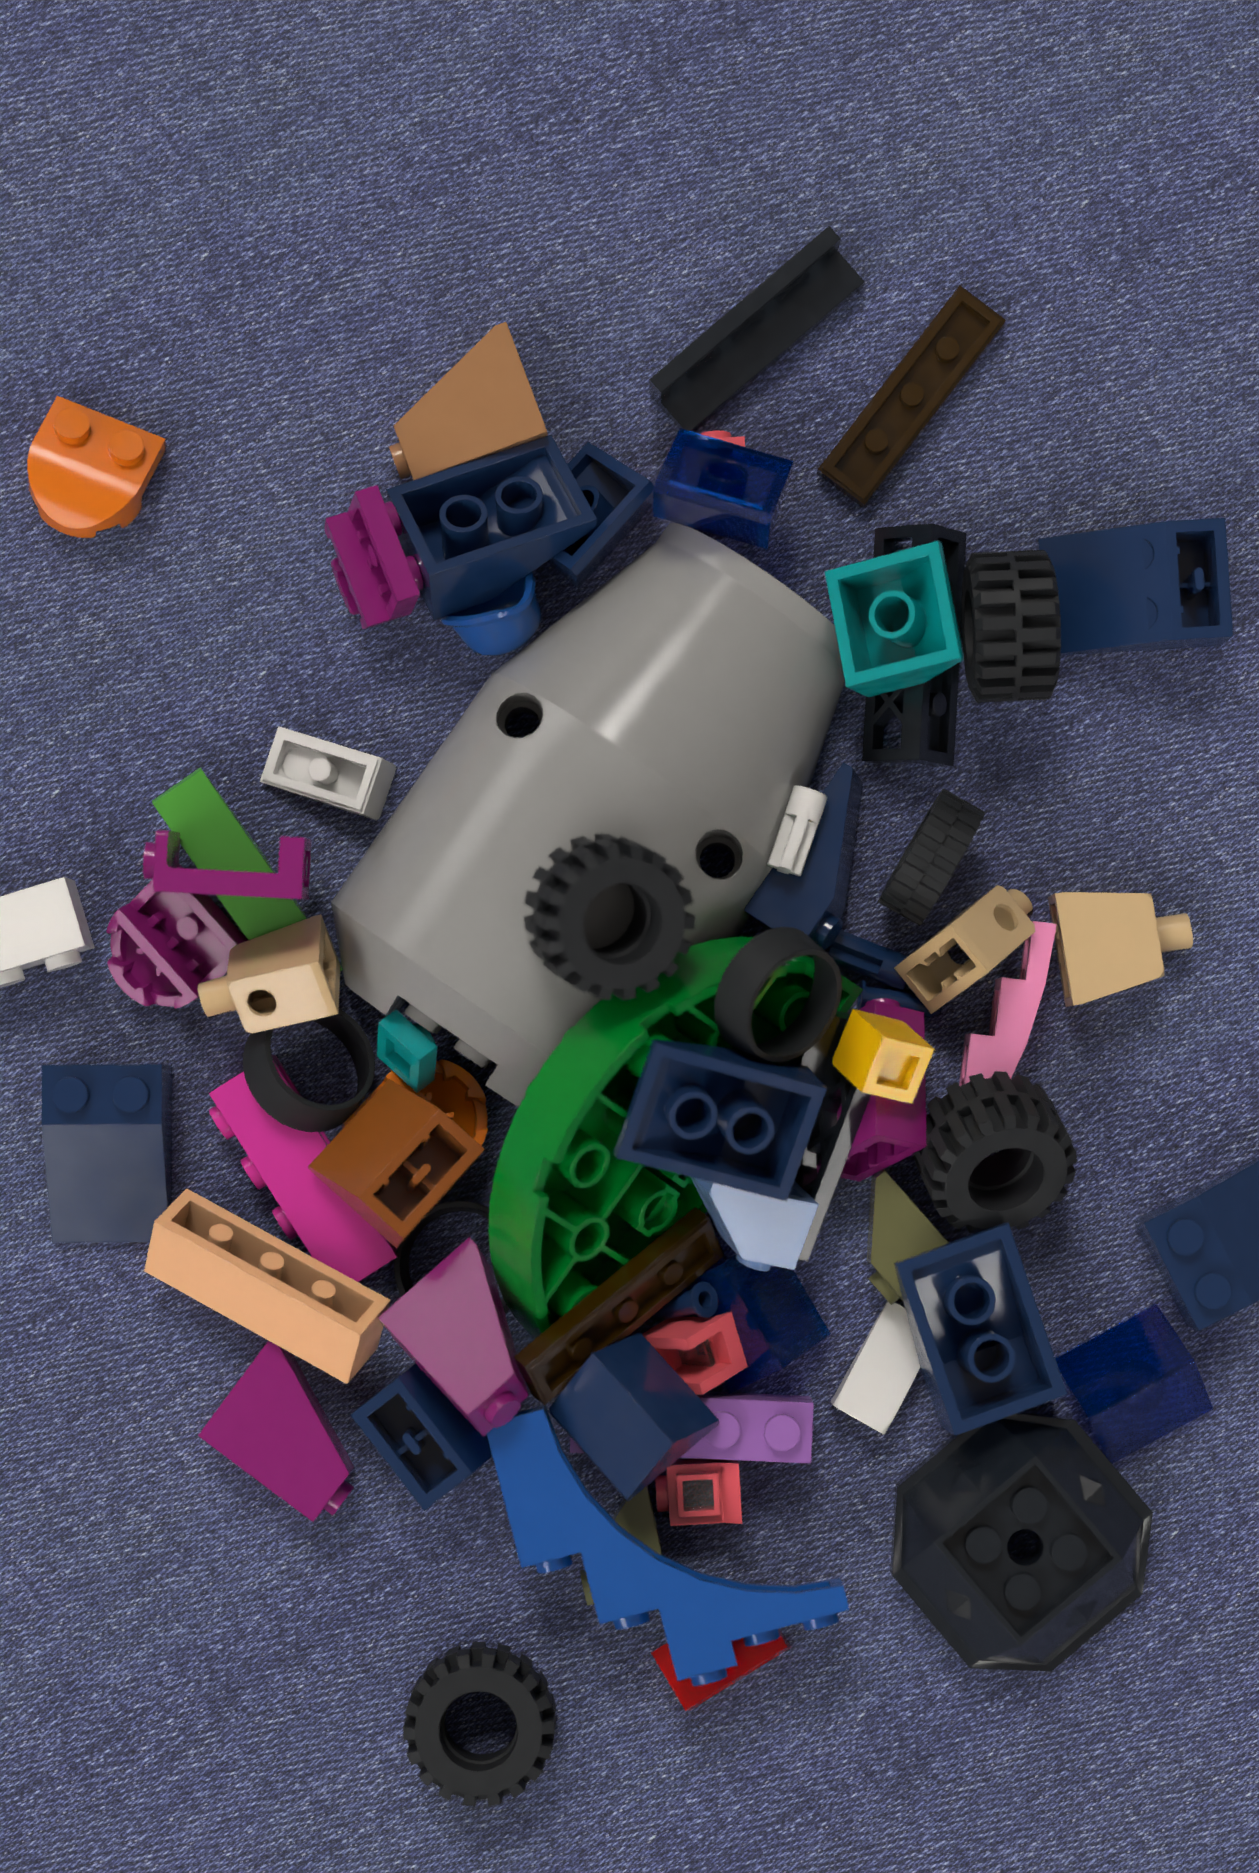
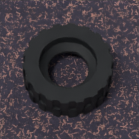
(931, 857)

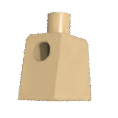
(984, 931)
(1111, 942)
(278, 978)

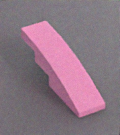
(1012, 1011)

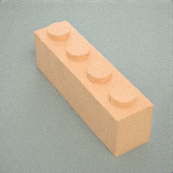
(266, 1285)

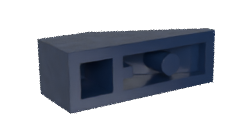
(820, 893)

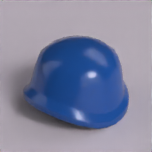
(502, 622)

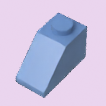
(758, 1226)

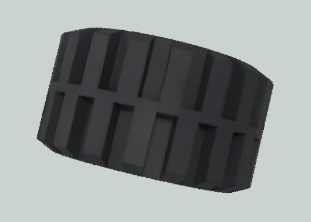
(1011, 626)
(649, 940)
(1015, 1181)
(466, 1772)

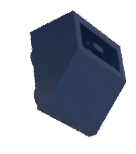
(422, 1435)

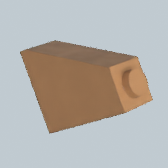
(470, 411)

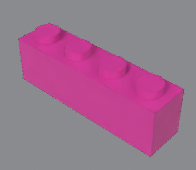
(307, 1206)

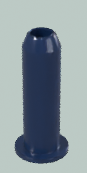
(906, 999)
(699, 1300)

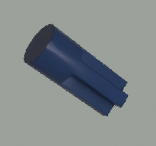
(867, 959)

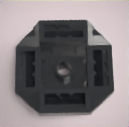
(967, 1504)

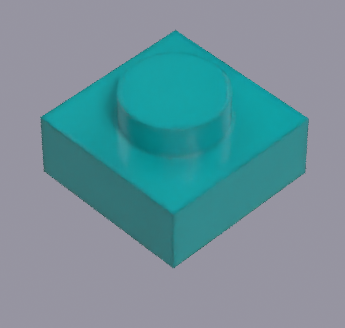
(407, 1050)

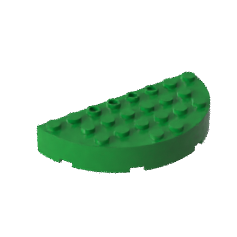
(559, 1196)

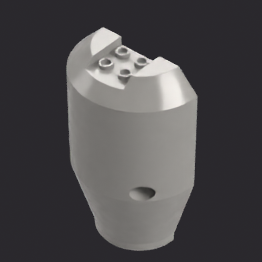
(666, 718)

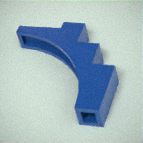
(699, 1612)

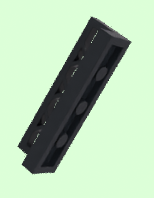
(755, 333)
(929, 708)
(828, 1137)

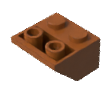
(396, 1160)

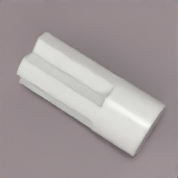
(797, 830)

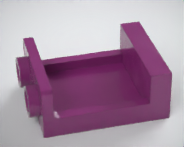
(290, 882)

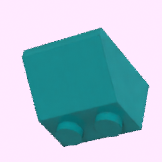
(894, 619)

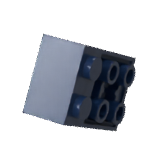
(1143, 587)

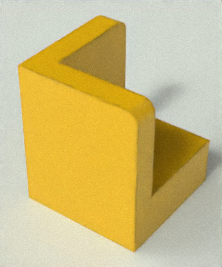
(882, 1056)

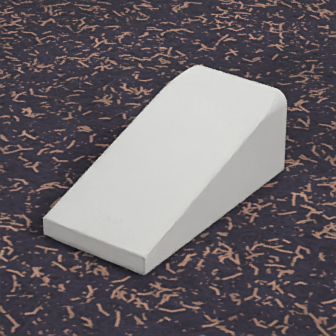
(328, 773)
(880, 1371)

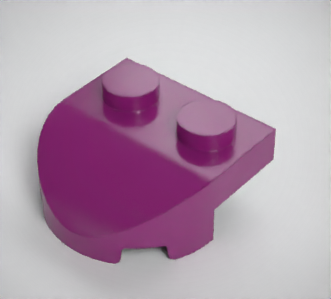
(370, 561)
(169, 946)

